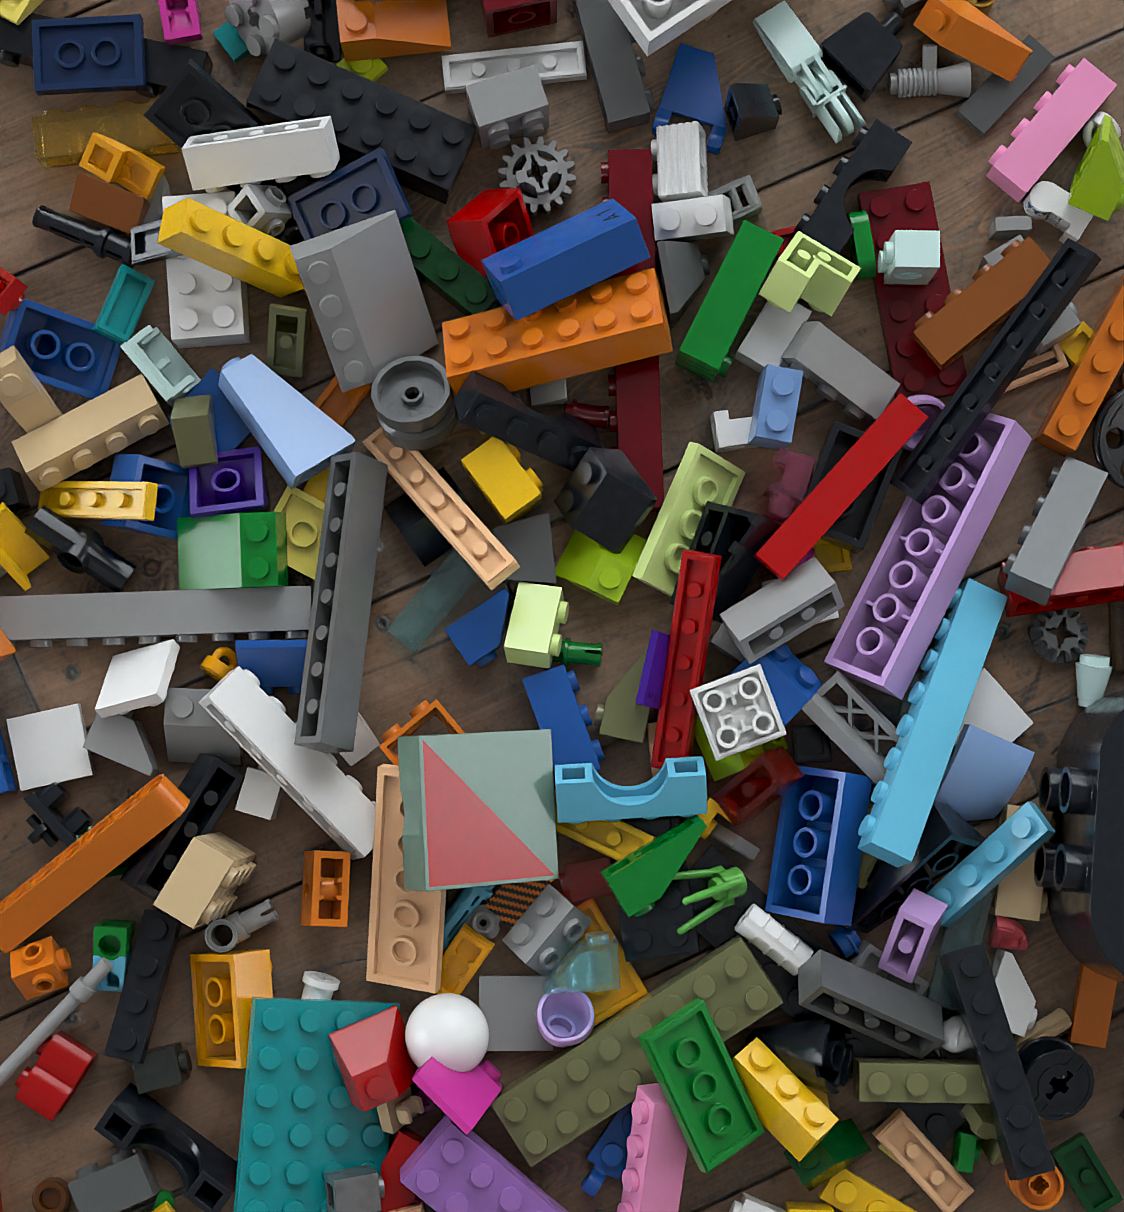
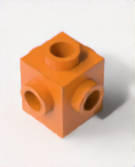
(40, 967)

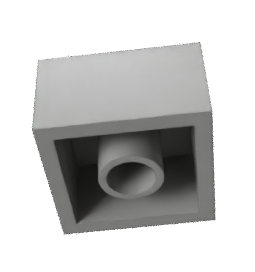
(508, 107)

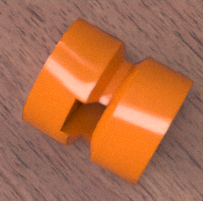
(1038, 1191)

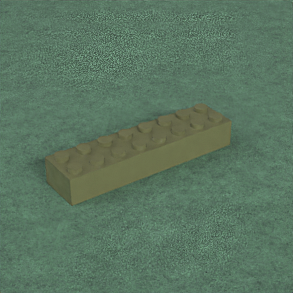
(603, 1071)

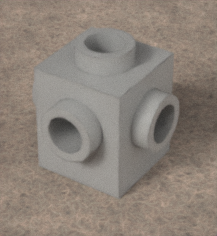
(261, 208)

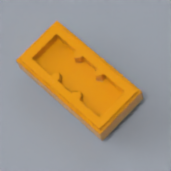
(463, 959)

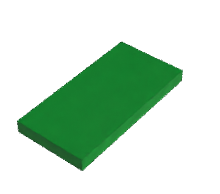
(701, 1085)

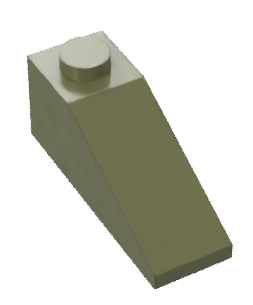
(620, 714)

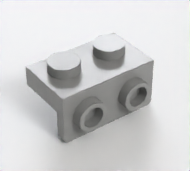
(546, 931)

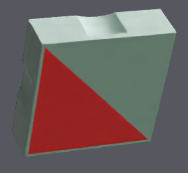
(477, 809)

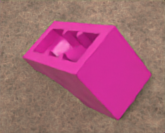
(180, 20)

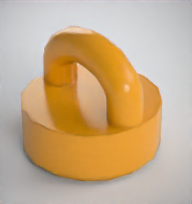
(215, 668)

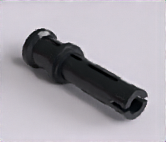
(102, 241)

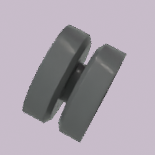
(414, 403)

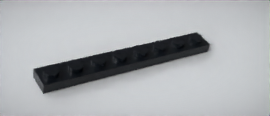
(995, 370)

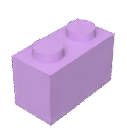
(912, 935)

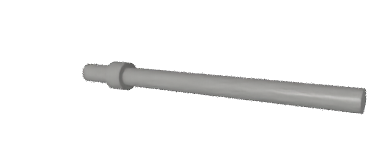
(80, 992)

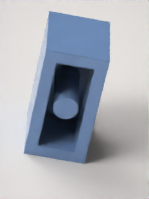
(775, 407)

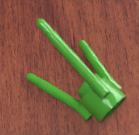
(723, 886)

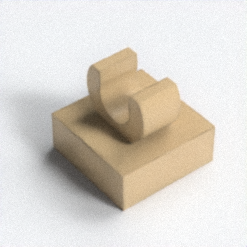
(399, 1111)

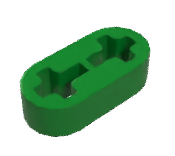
(861, 245)

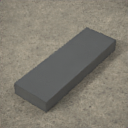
(998, 94)

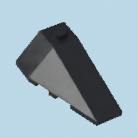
(942, 846)

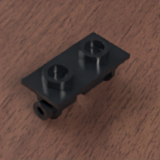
(323, 35)

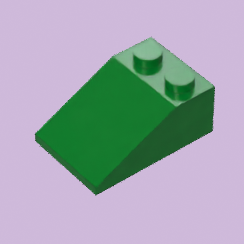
(233, 551)

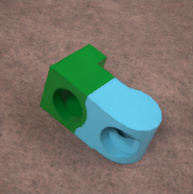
(113, 942)

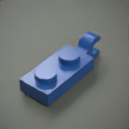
(609, 1151)

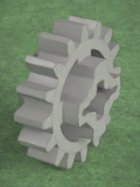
(549, 170)

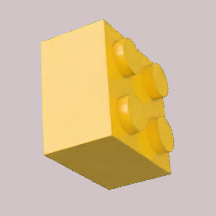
(502, 480)

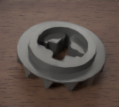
(1045, 642)

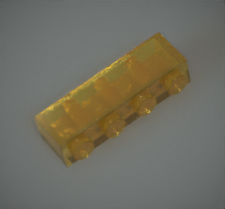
(63, 136)

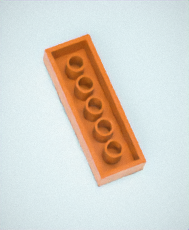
(580, 334)

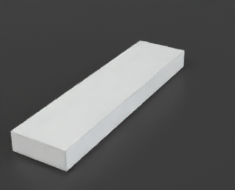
(553, 62)

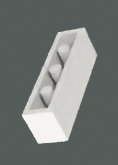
(261, 154)

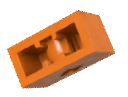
(325, 888)

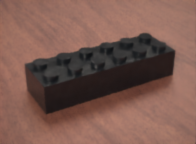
(420, 141)

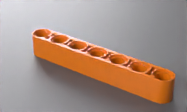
(89, 859)

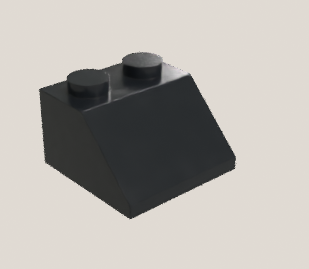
(606, 498)

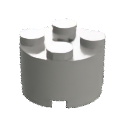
(264, 20)

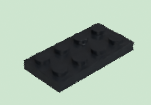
(200, 106)
(656, 931)

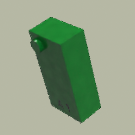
(728, 302)

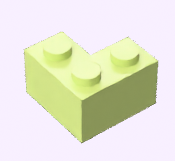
(809, 273)

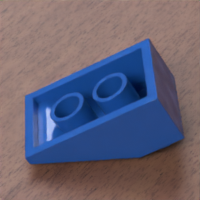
(61, 349)

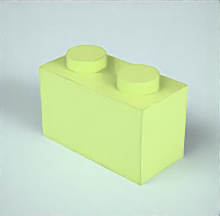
(535, 624)

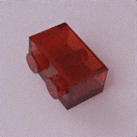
(758, 785)

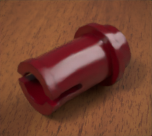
(589, 413)

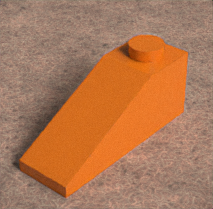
(973, 36)

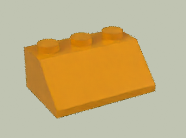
(223, 1002)

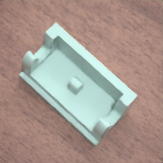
(161, 364)

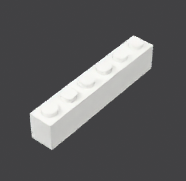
(304, 773)

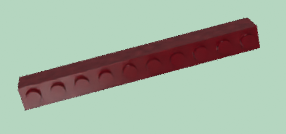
(636, 382)

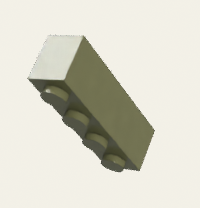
(918, 1080)

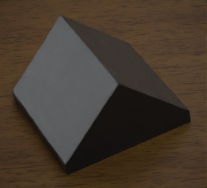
(418, 529)

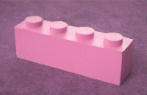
(1050, 130)
(654, 1155)

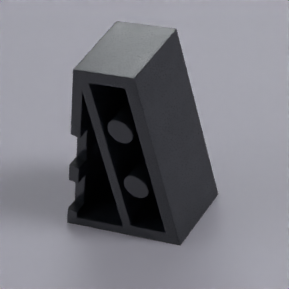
(737, 538)

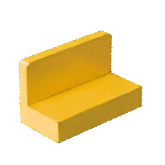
(18, 550)

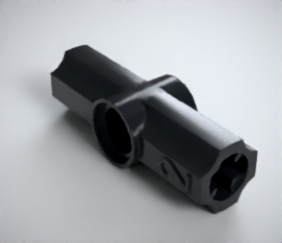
(80, 549)

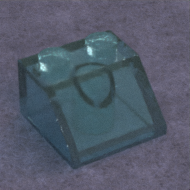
(587, 966)

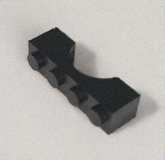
(875, 158)
(495, 411)
(143, 1123)

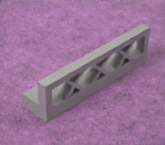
(844, 733)

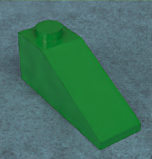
(648, 871)

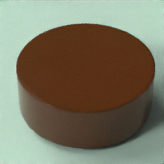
(51, 1195)

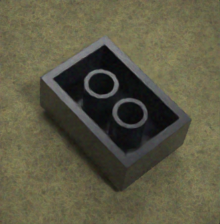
(856, 522)

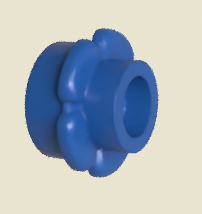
(845, 941)

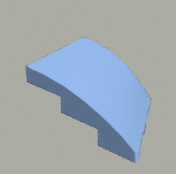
(982, 774)

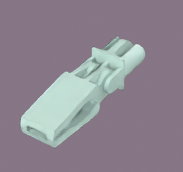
(801, 62)

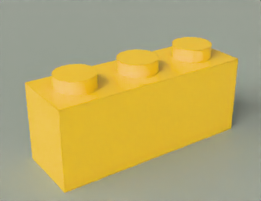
(782, 1100)

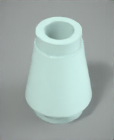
(1091, 678)

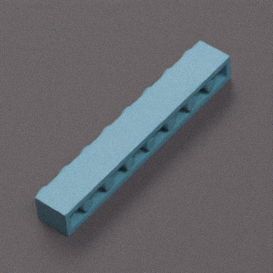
(931, 724)

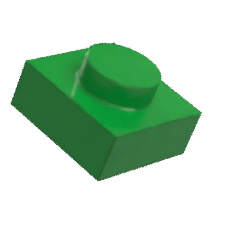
(965, 1150)

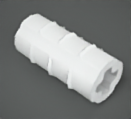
(773, 939)

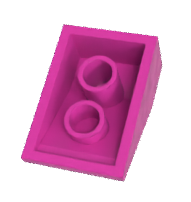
(460, 1094)

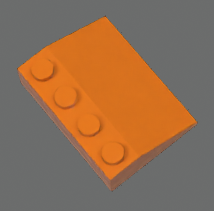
(392, 28)

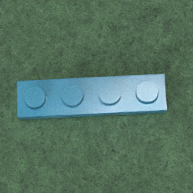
(992, 861)

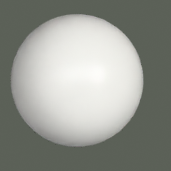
(449, 1031)

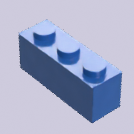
(557, 709)

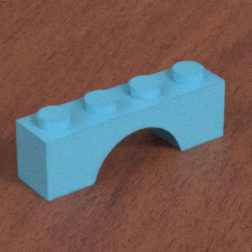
(673, 791)

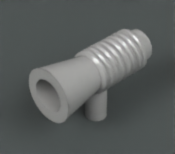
(929, 80)

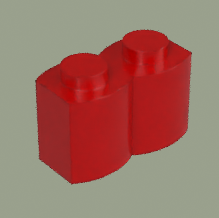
(55, 1075)

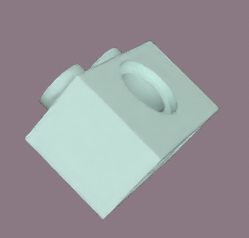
(910, 257)

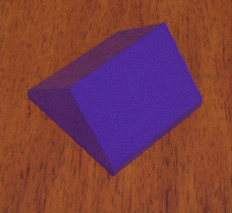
(231, 485)

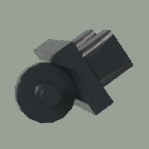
(45, 805)

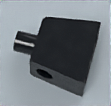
(863, 51)

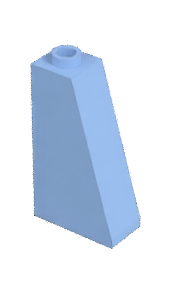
(282, 420)

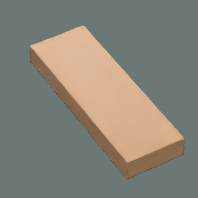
(923, 1161)

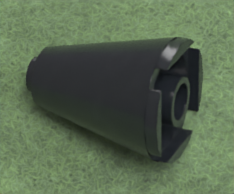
(811, 1051)

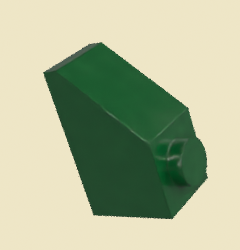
(833, 1154)

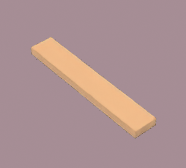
(445, 510)

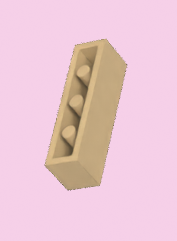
(90, 433)

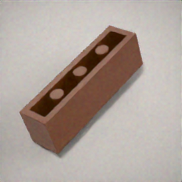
(982, 305)

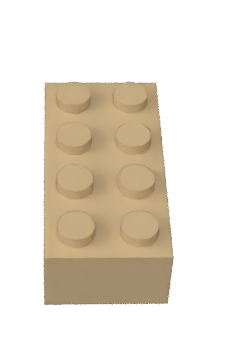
(206, 879)

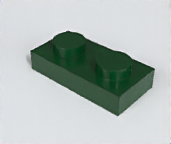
(1086, 1174)

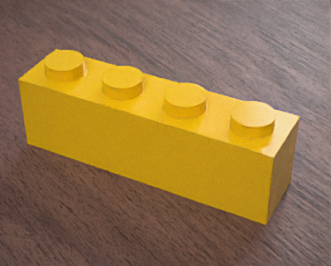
(230, 247)

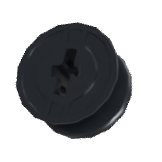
(1056, 1077)

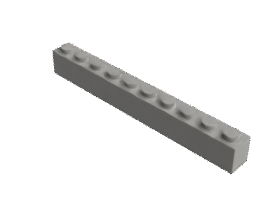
(157, 615)

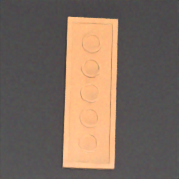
(403, 923)

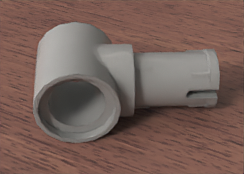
(241, 925)

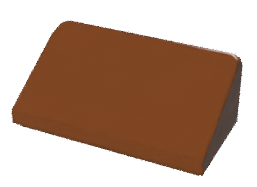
(108, 204)

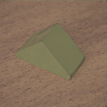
(194, 431)

